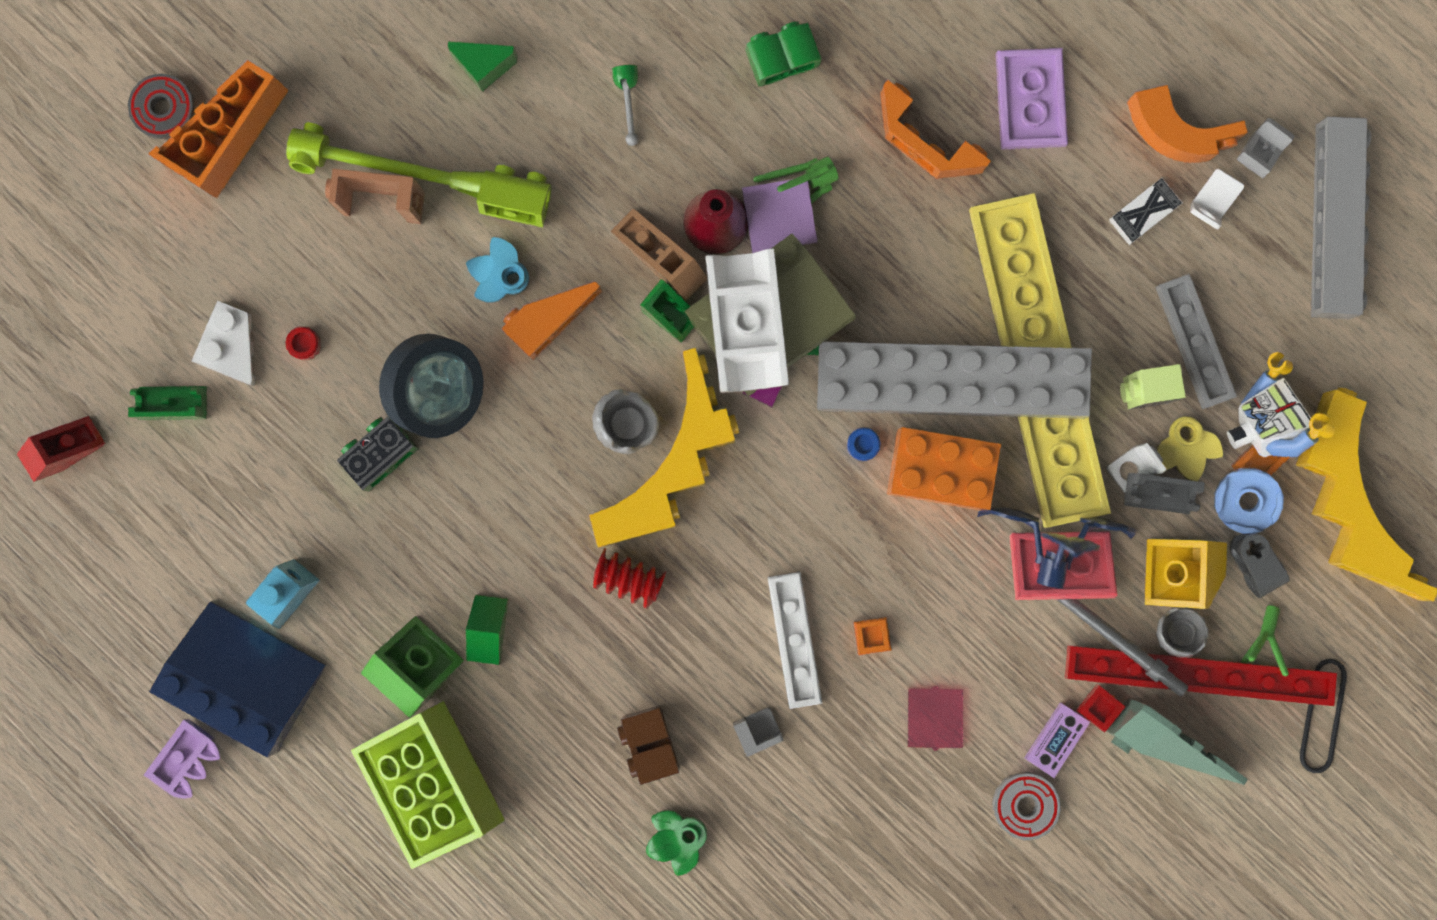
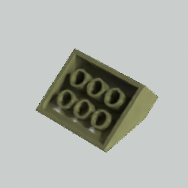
(808, 304)

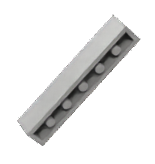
(1340, 218)

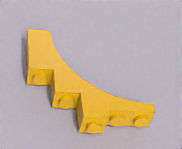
(701, 429)

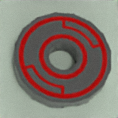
(146, 96)

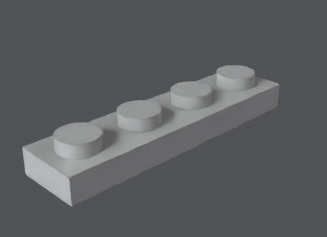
(1195, 341)

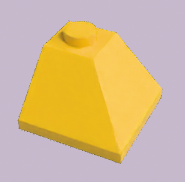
(1184, 572)

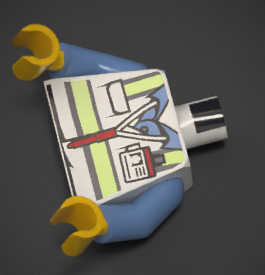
(1275, 418)

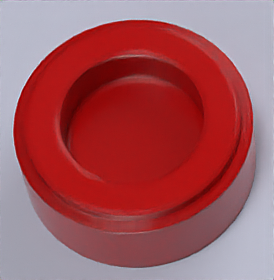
(303, 343)

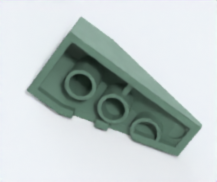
(1153, 735)

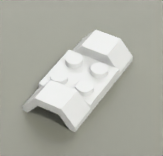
(747, 321)

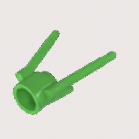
(818, 174)

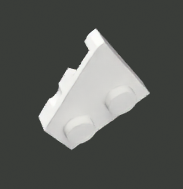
(227, 344)

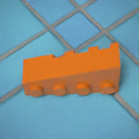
(223, 129)

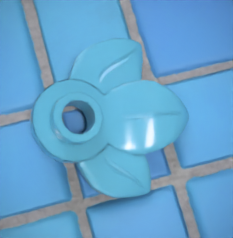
(494, 271)

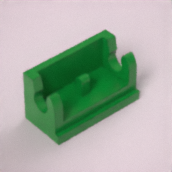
(169, 403)

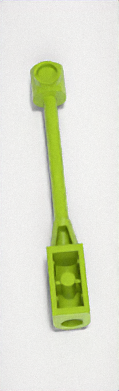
(497, 192)

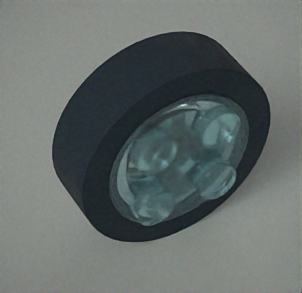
(431, 385)

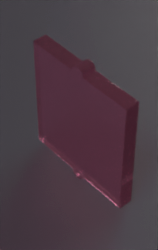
(935, 718)

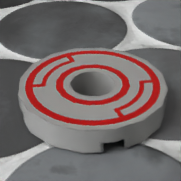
(1043, 816)

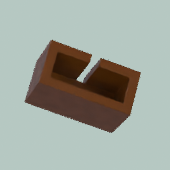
(649, 745)

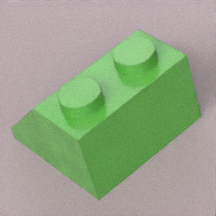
(411, 666)

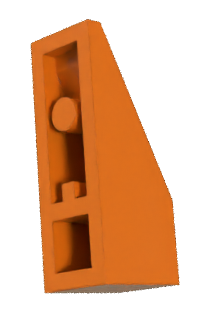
(543, 320)

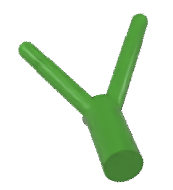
(1267, 633)

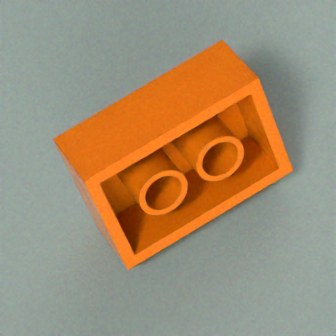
(943, 469)

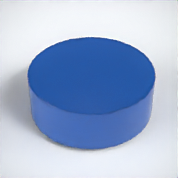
(863, 444)

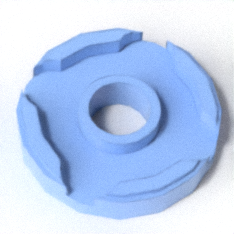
(1248, 520)

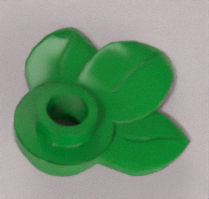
(672, 843)

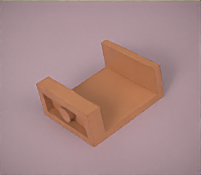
(409, 193)

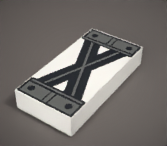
(1145, 211)

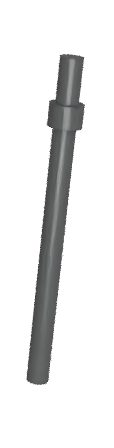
(1154, 669)

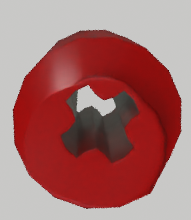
(627, 579)

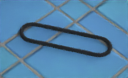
(1336, 720)

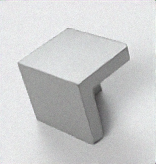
(758, 731)

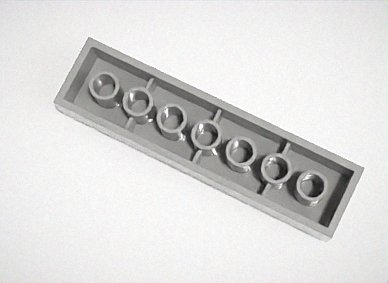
(954, 380)

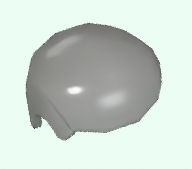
(1182, 632)

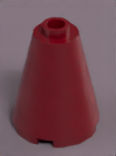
(715, 221)

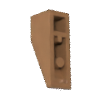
(660, 254)

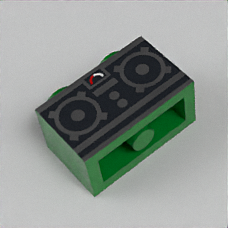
(376, 453)

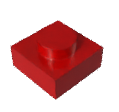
(1100, 708)

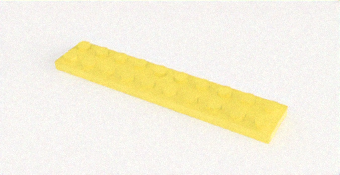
(1031, 315)

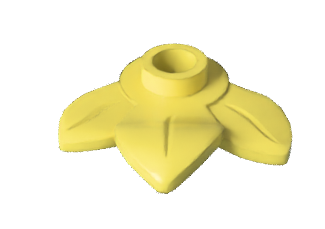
(1191, 453)

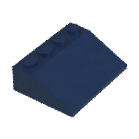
(238, 679)

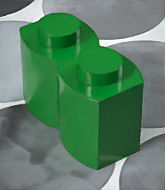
(782, 53)

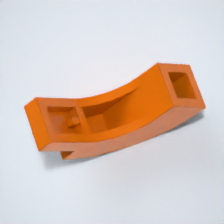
(1174, 138)

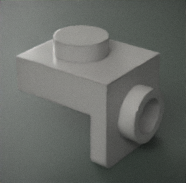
(1265, 147)

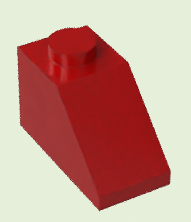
(59, 448)

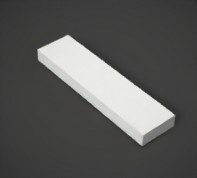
(794, 640)

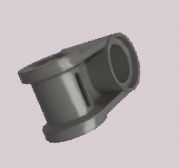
(1260, 568)

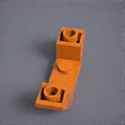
(966, 161)

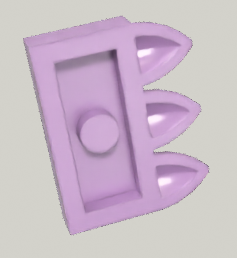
(181, 759)

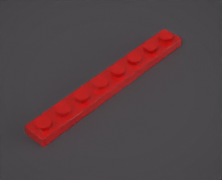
(1205, 676)

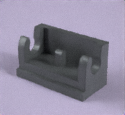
(1162, 493)

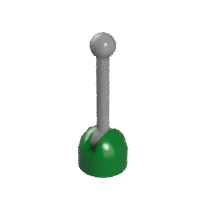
(626, 78)

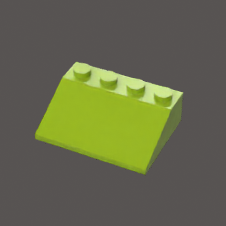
(428, 785)

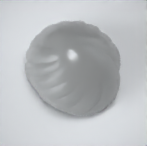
(625, 421)

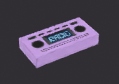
(1057, 740)

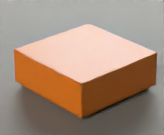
(872, 636)

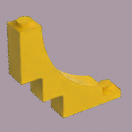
(1362, 543)

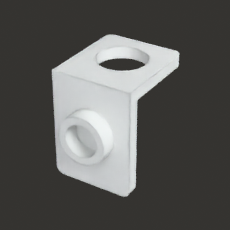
(1216, 198)
(1144, 457)

